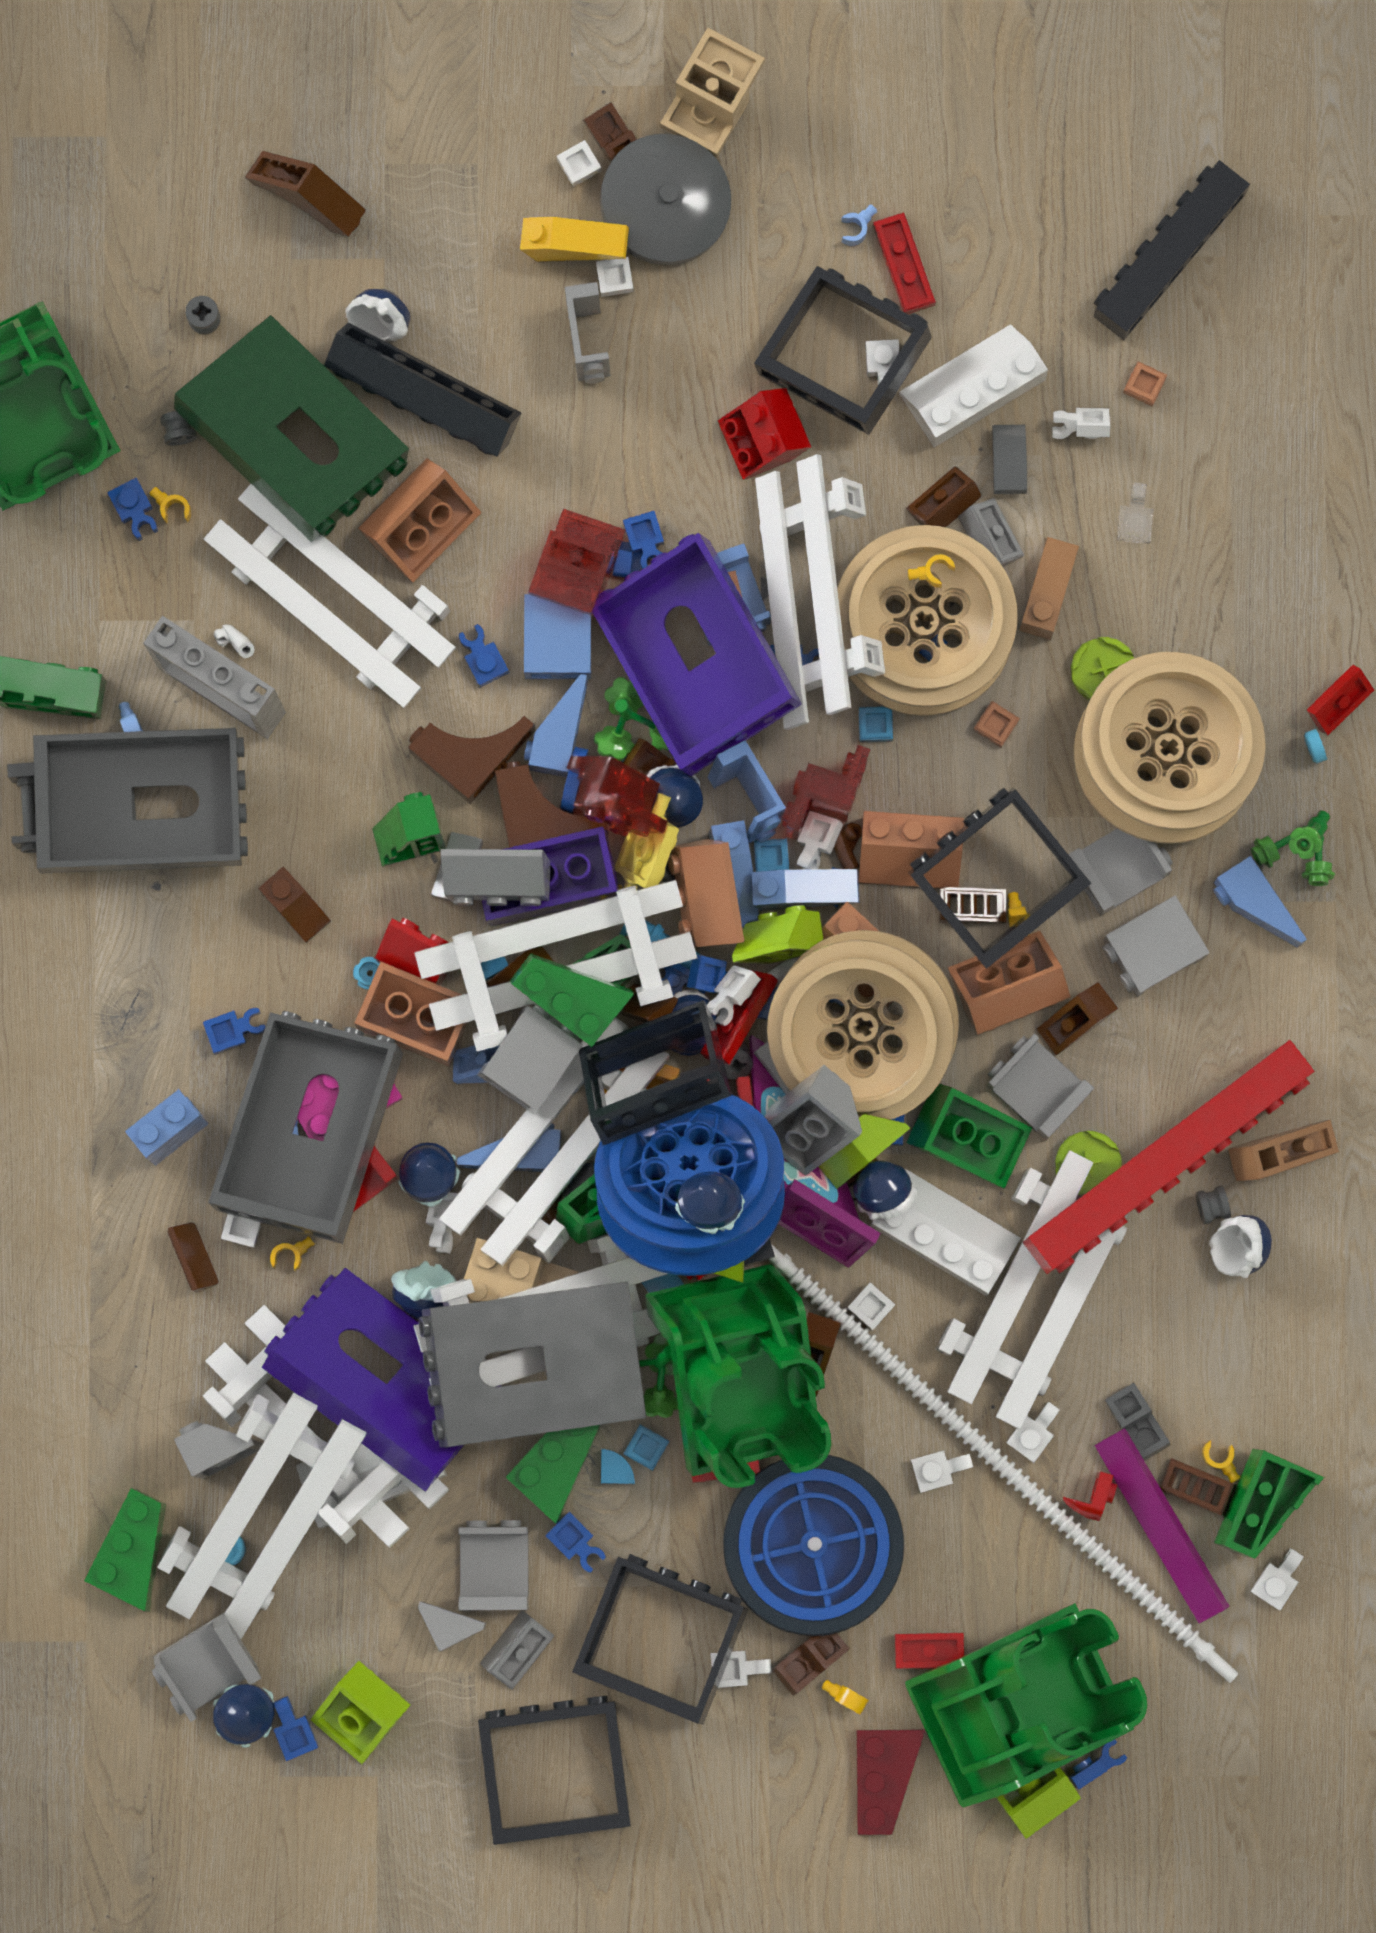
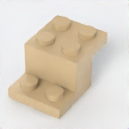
(712, 91)
(517, 1274)

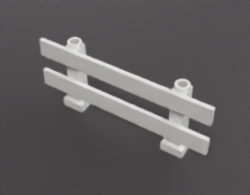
(812, 517)
(408, 624)
(642, 958)
(524, 1217)
(982, 1351)
(530, 1360)
(358, 1497)
(207, 1564)

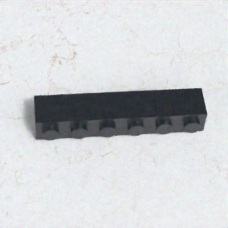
(1170, 250)
(422, 389)

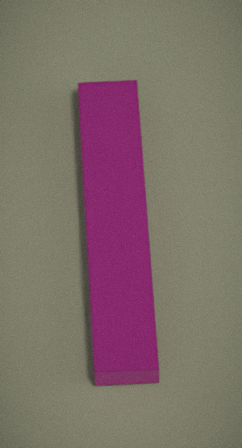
(1162, 1526)

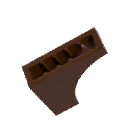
(307, 189)
(468, 763)
(528, 813)

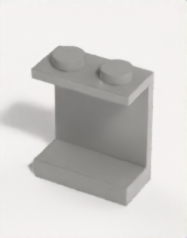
(585, 301)
(1120, 868)
(1154, 946)
(531, 1059)
(1038, 1086)
(494, 1566)
(204, 1665)

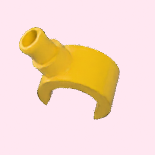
(165, 501)
(924, 572)
(1015, 910)
(299, 1249)
(1227, 1466)
(845, 1696)

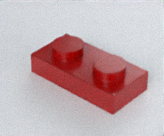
(1340, 700)
(927, 1649)

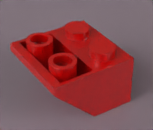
(764, 432)
(399, 946)

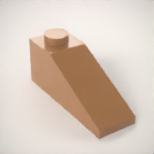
(1049, 588)
(1283, 1151)

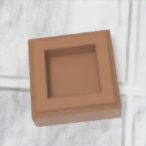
(1145, 383)
(996, 724)

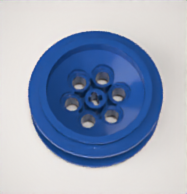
(642, 1211)

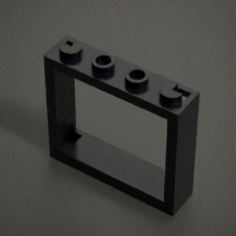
(818, 395)
(1032, 919)
(666, 1099)
(667, 1578)
(532, 1714)

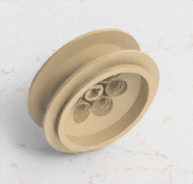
(983, 626)
(1177, 692)
(897, 972)

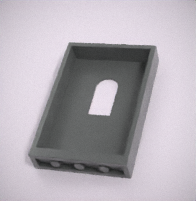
(88, 808)
(294, 1178)
(586, 1357)

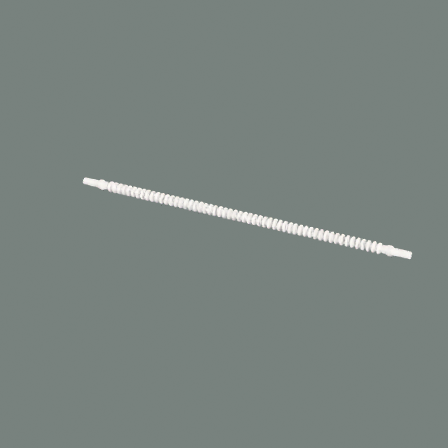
(1203, 1650)

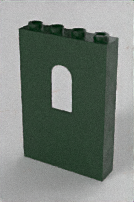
(259, 386)

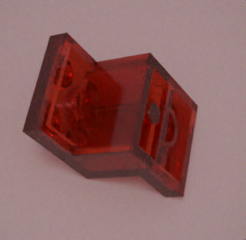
(577, 562)
(825, 792)
(616, 795)

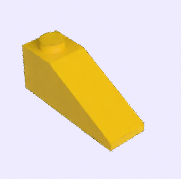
(572, 239)

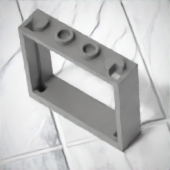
(214, 677)

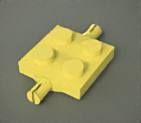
(645, 858)

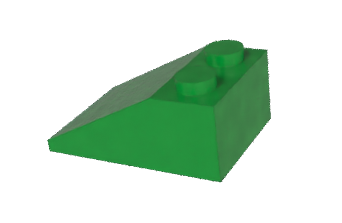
(969, 1135)

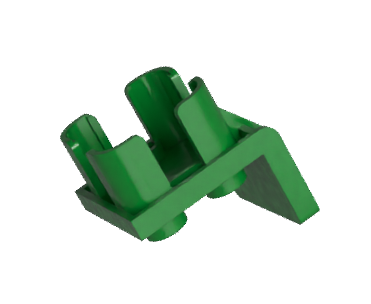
(45, 411)
(742, 1374)
(1025, 1704)

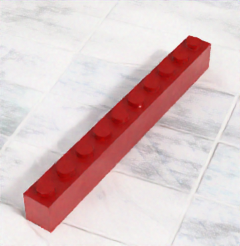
(1168, 1157)

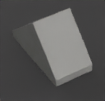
(448, 1626)

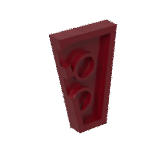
(883, 1776)

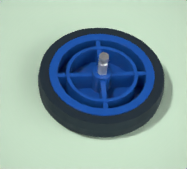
(814, 1546)

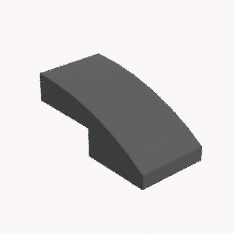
(1009, 459)
(1137, 1418)

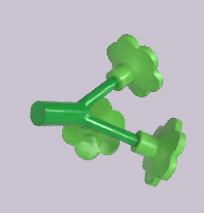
(624, 702)
(659, 1399)

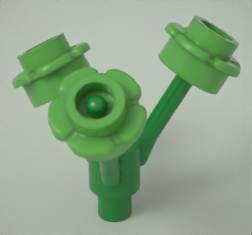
(1304, 842)

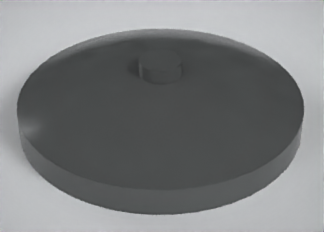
(668, 197)

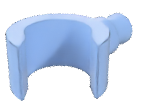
(862, 220)
(128, 718)

